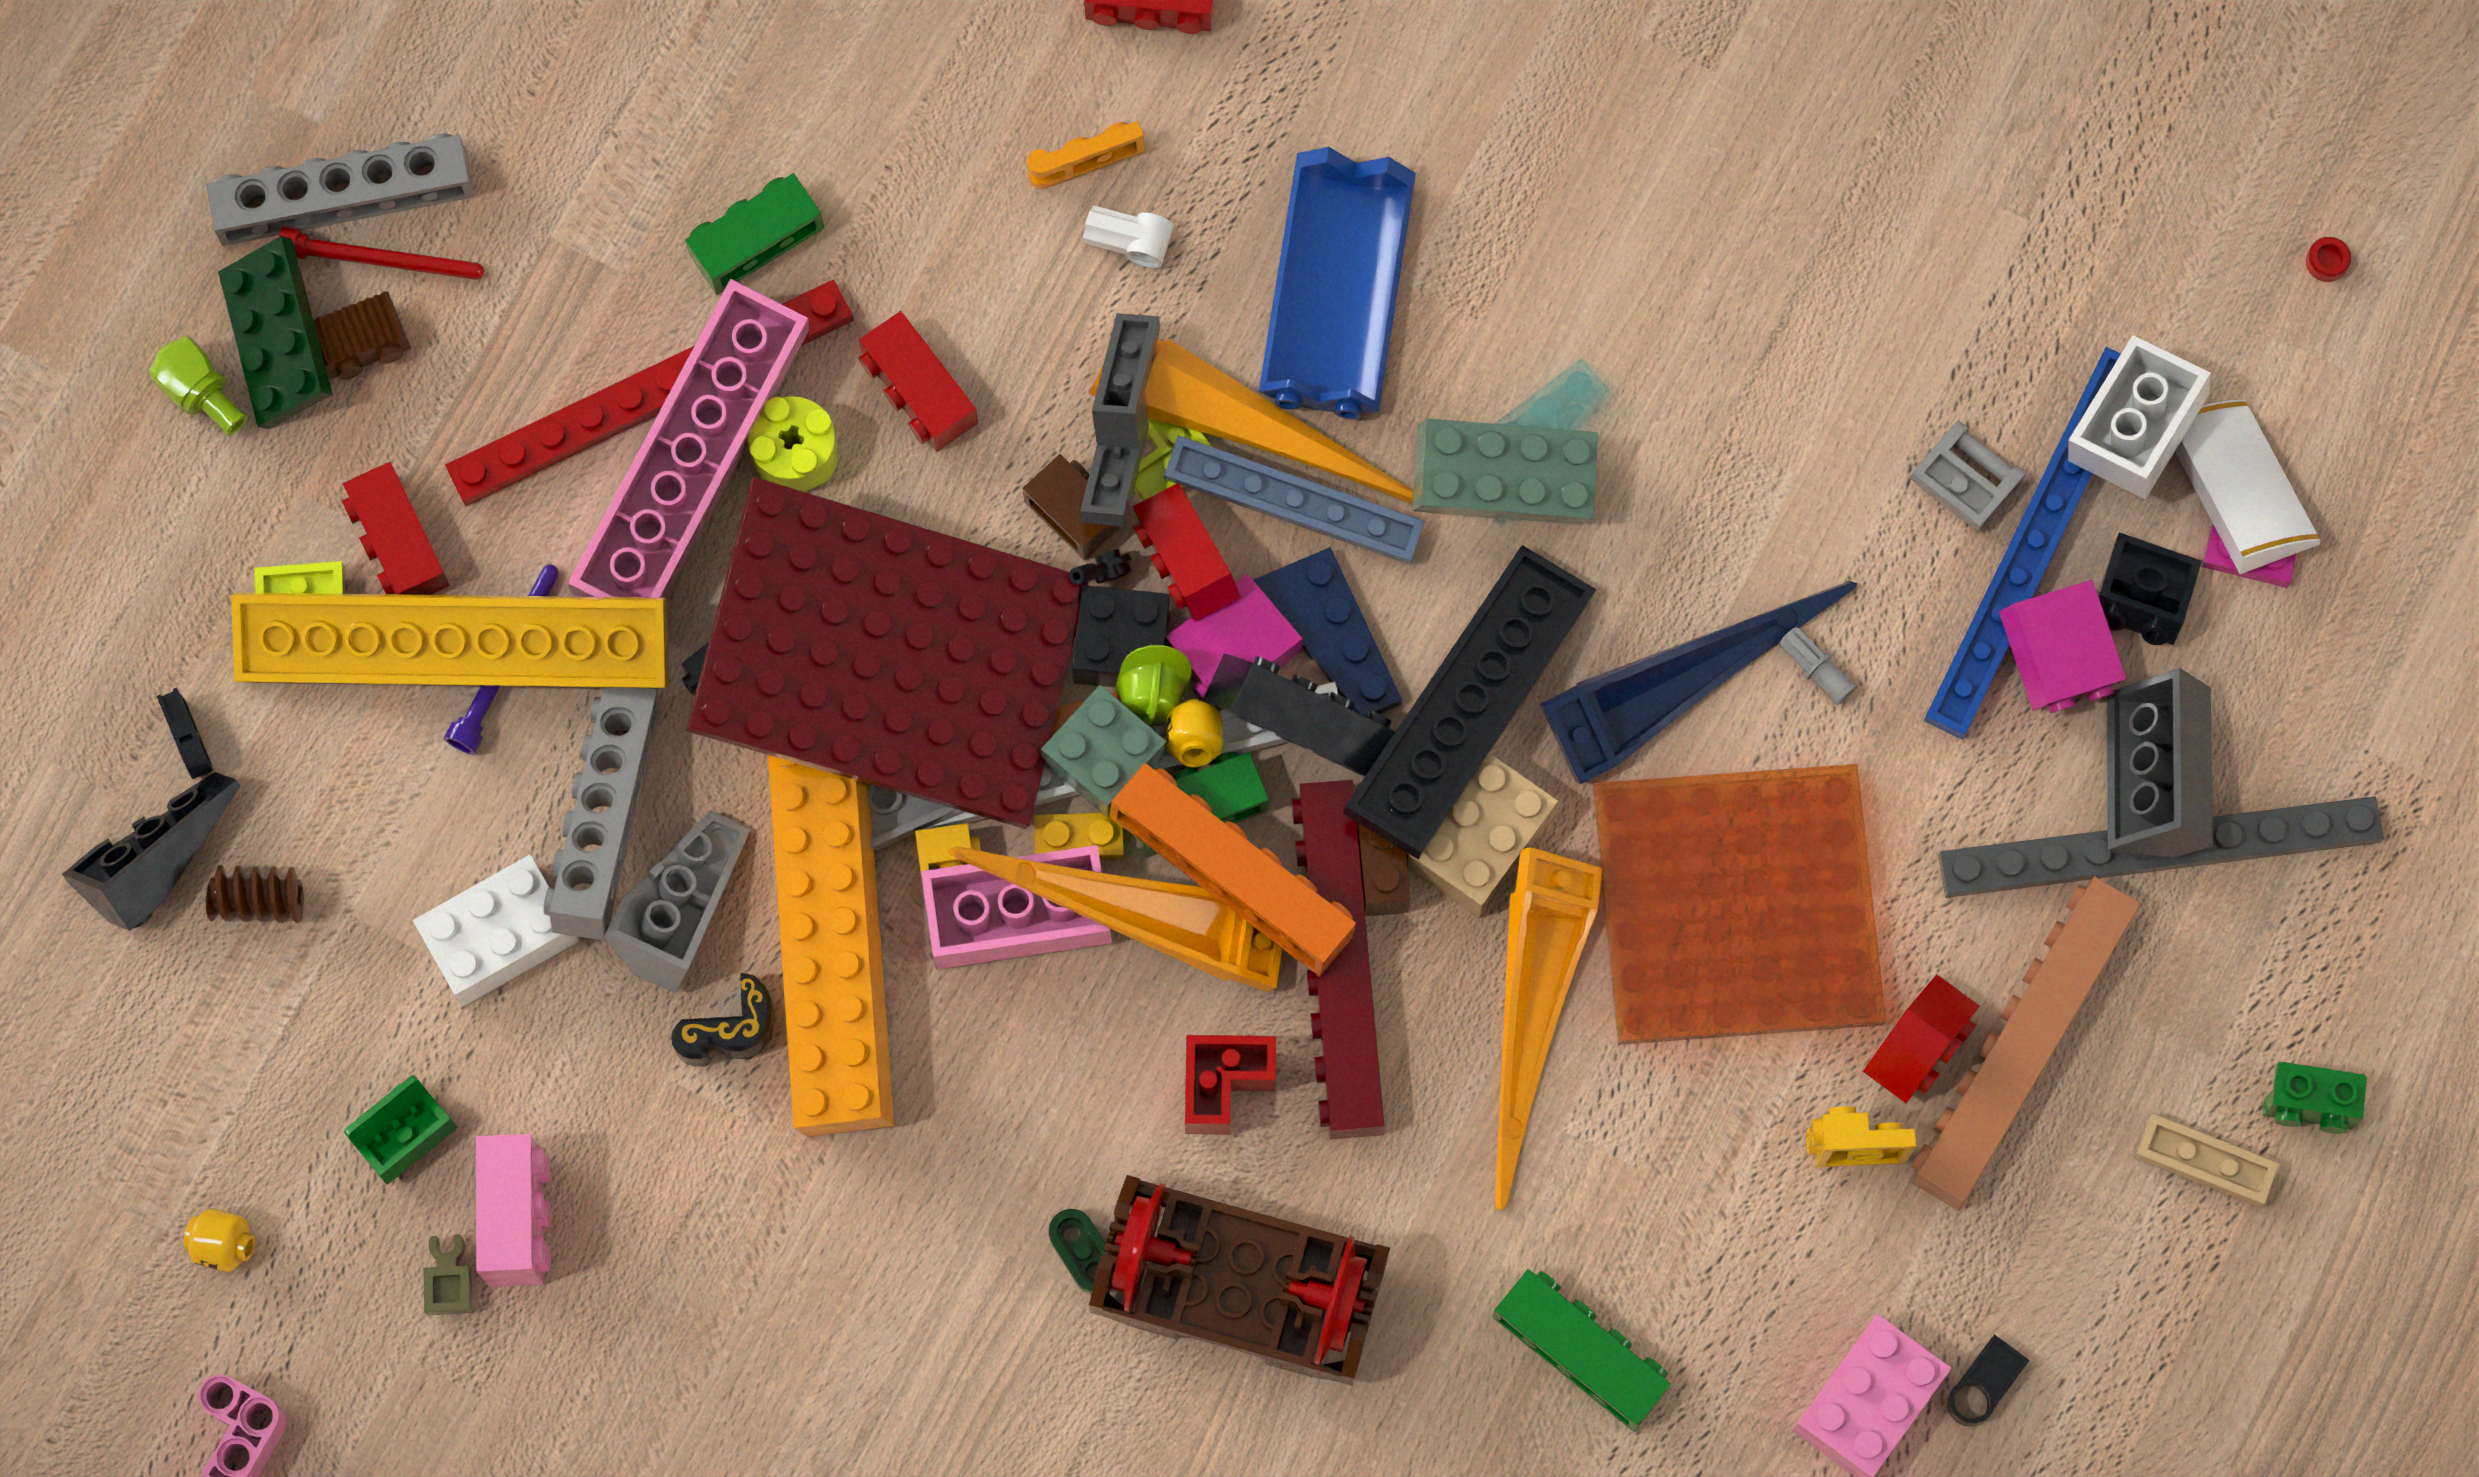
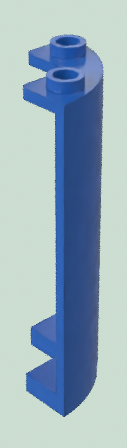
(1337, 283)

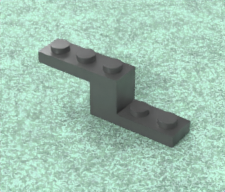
(1120, 419)

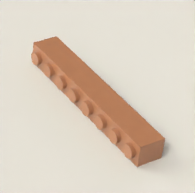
(2026, 1042)

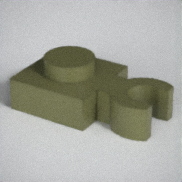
(447, 1285)

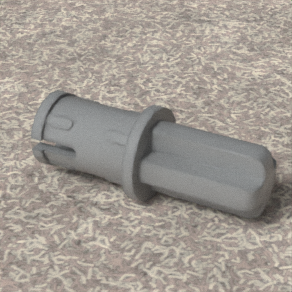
(1817, 665)

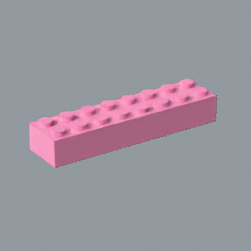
(691, 448)

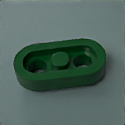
(1079, 1254)

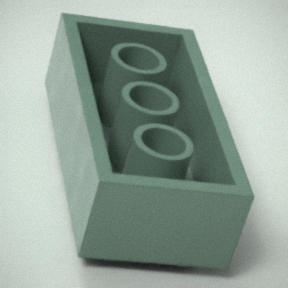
(1505, 471)

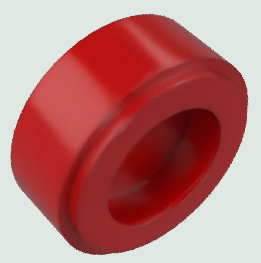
(2328, 259)

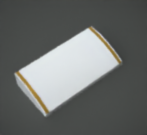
(2244, 486)

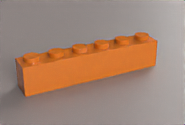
(1233, 868)

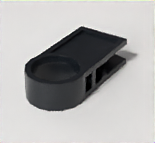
(185, 734)
(1990, 1373)

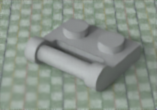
(1961, 486)

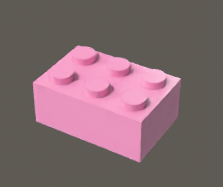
(511, 1210)
(1872, 1399)

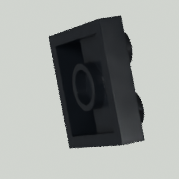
(2147, 589)

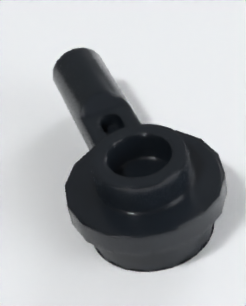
(1108, 567)

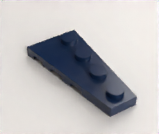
(1333, 630)

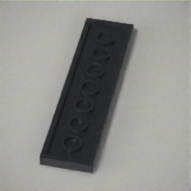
(1469, 702)

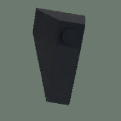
(140, 870)

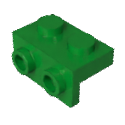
(2317, 1097)
(400, 1129)

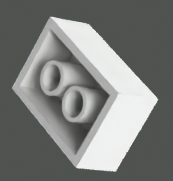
(2139, 417)
(492, 931)

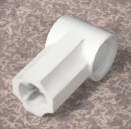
(1140, 238)

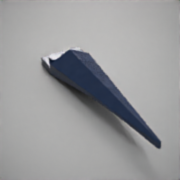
(1625, 707)

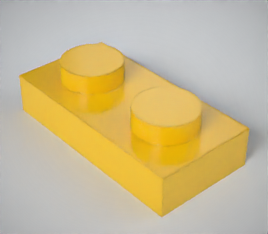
(1079, 830)

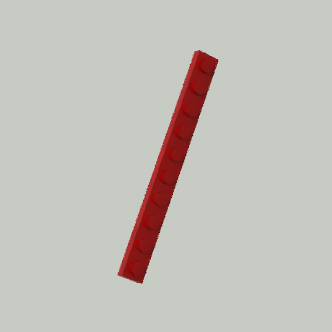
(608, 411)

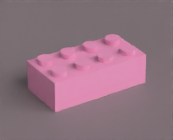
(989, 919)

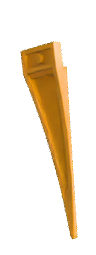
(1204, 399)
(1162, 915)
(1546, 937)

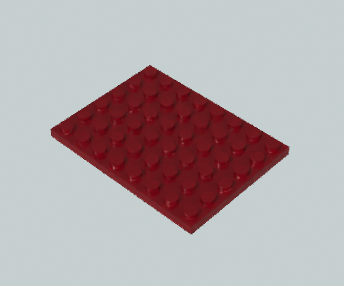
(887, 654)

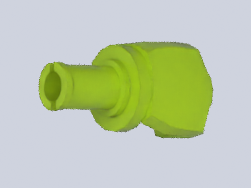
(192, 385)

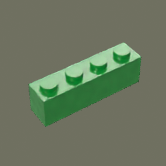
(1581, 1349)

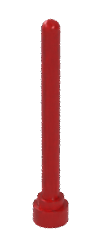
(380, 257)

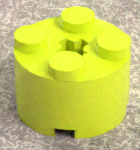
(791, 421)

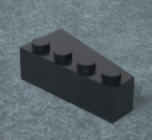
(1298, 713)

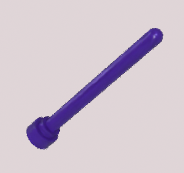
(466, 731)

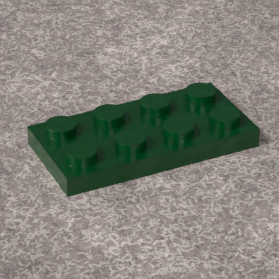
(275, 332)

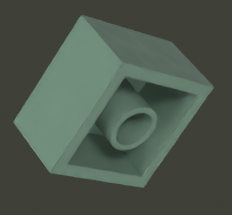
(1102, 749)

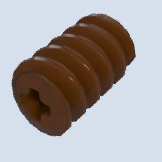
(254, 895)

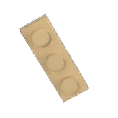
(2206, 1160)

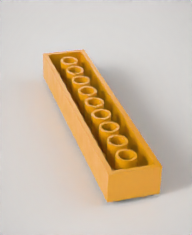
(830, 951)

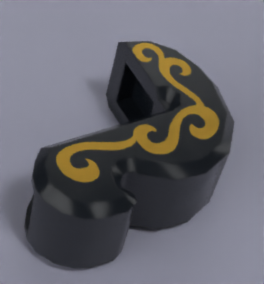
(731, 1036)

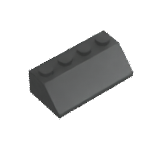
(2160, 766)

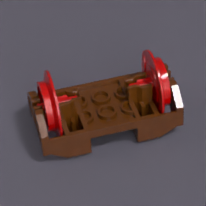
(1238, 1280)

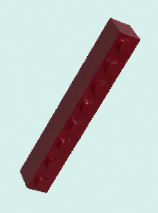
(1344, 989)

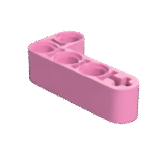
(240, 1433)

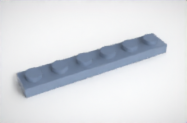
(1293, 499)

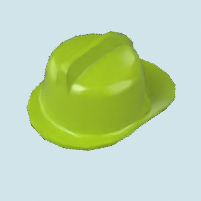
(1153, 682)

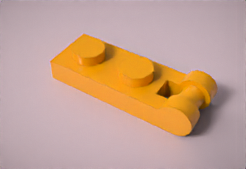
(1085, 155)

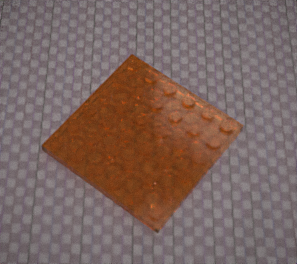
(1738, 904)

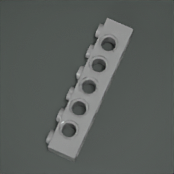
(360, 200)
(589, 910)

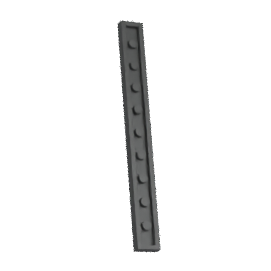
(2087, 854)

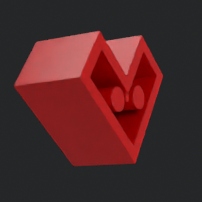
(1924, 1034)
(1220, 1066)

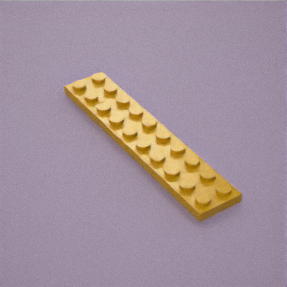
(450, 639)

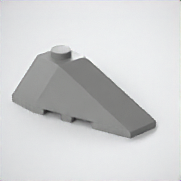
(671, 908)

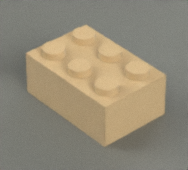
(1484, 835)

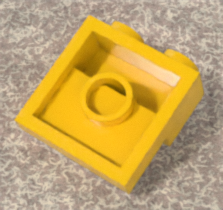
(1845, 1140)

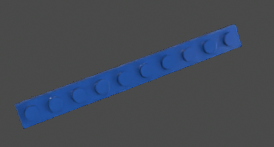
(2016, 575)

